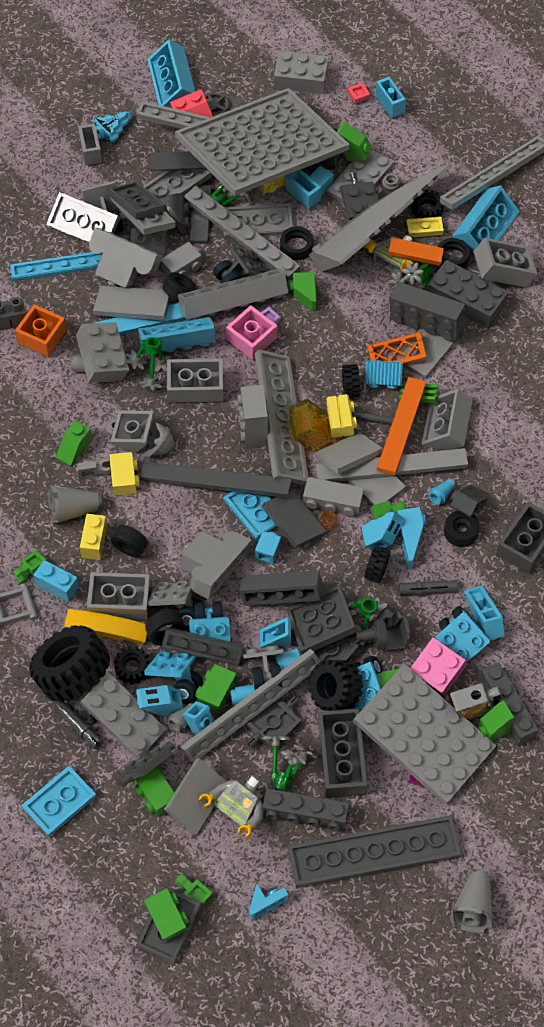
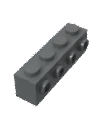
(281, 588)
(523, 727)
(305, 809)

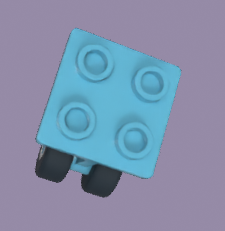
(210, 622)
(462, 634)
(177, 666)
(371, 685)

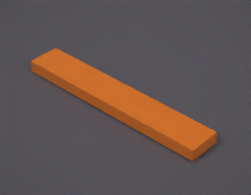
(401, 426)

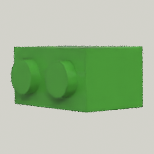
(216, 688)
(154, 790)
(166, 914)

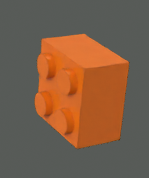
(40, 330)

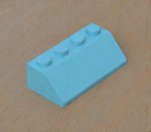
(170, 73)
(487, 218)
(181, 334)

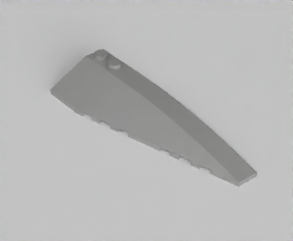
(360, 229)

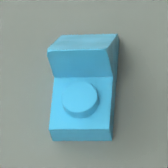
(262, 905)

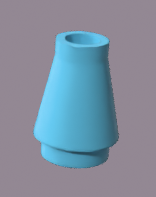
(441, 492)

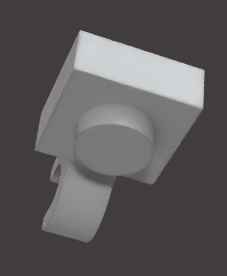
(90, 469)

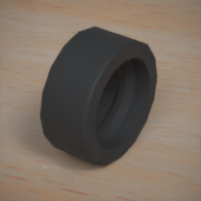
(293, 232)
(460, 245)
(160, 620)

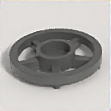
(214, 104)

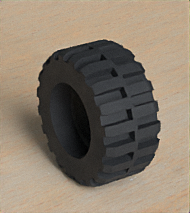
(69, 663)

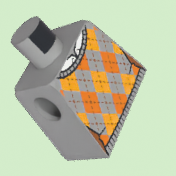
(475, 700)

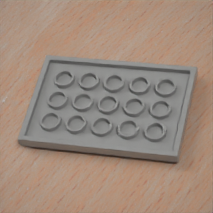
(424, 734)

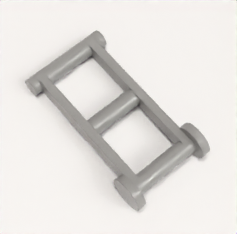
(24, 590)

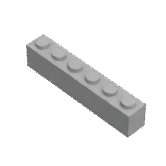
(233, 294)

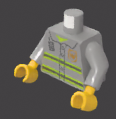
(381, 256)
(239, 802)

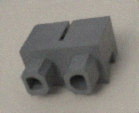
(11, 310)

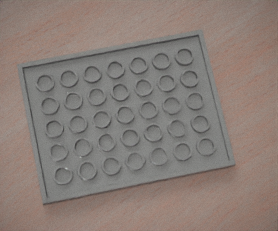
(261, 141)

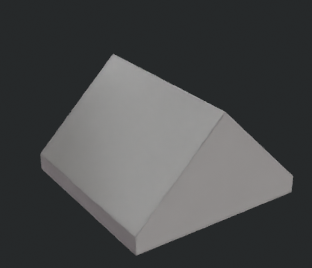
(132, 429)

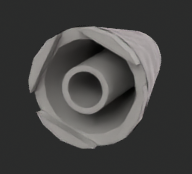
(71, 503)
(474, 904)

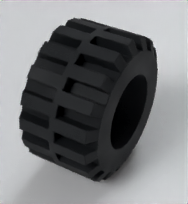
(323, 687)

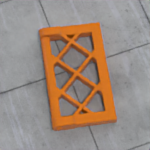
(403, 340)

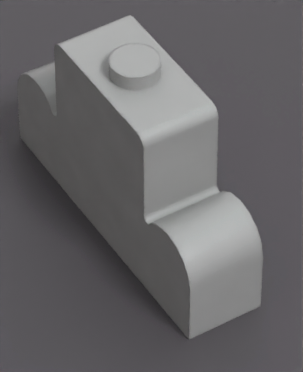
(122, 258)
(213, 560)

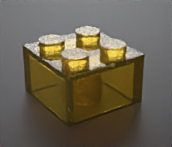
(310, 425)

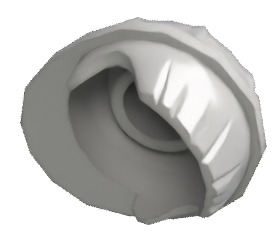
(160, 442)

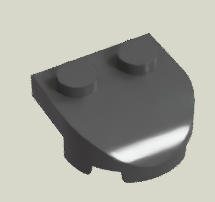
(178, 211)

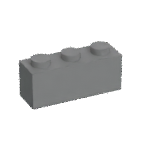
(333, 496)

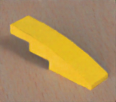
(108, 625)

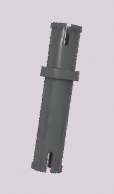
(405, 588)
(84, 730)

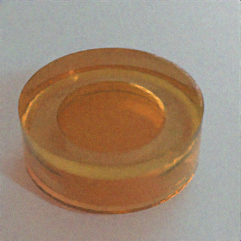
(327, 519)

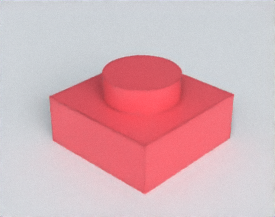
(358, 93)

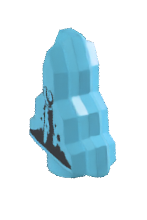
(111, 126)

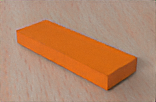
(415, 251)

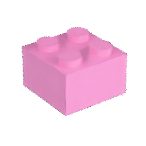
(251, 332)
(439, 666)

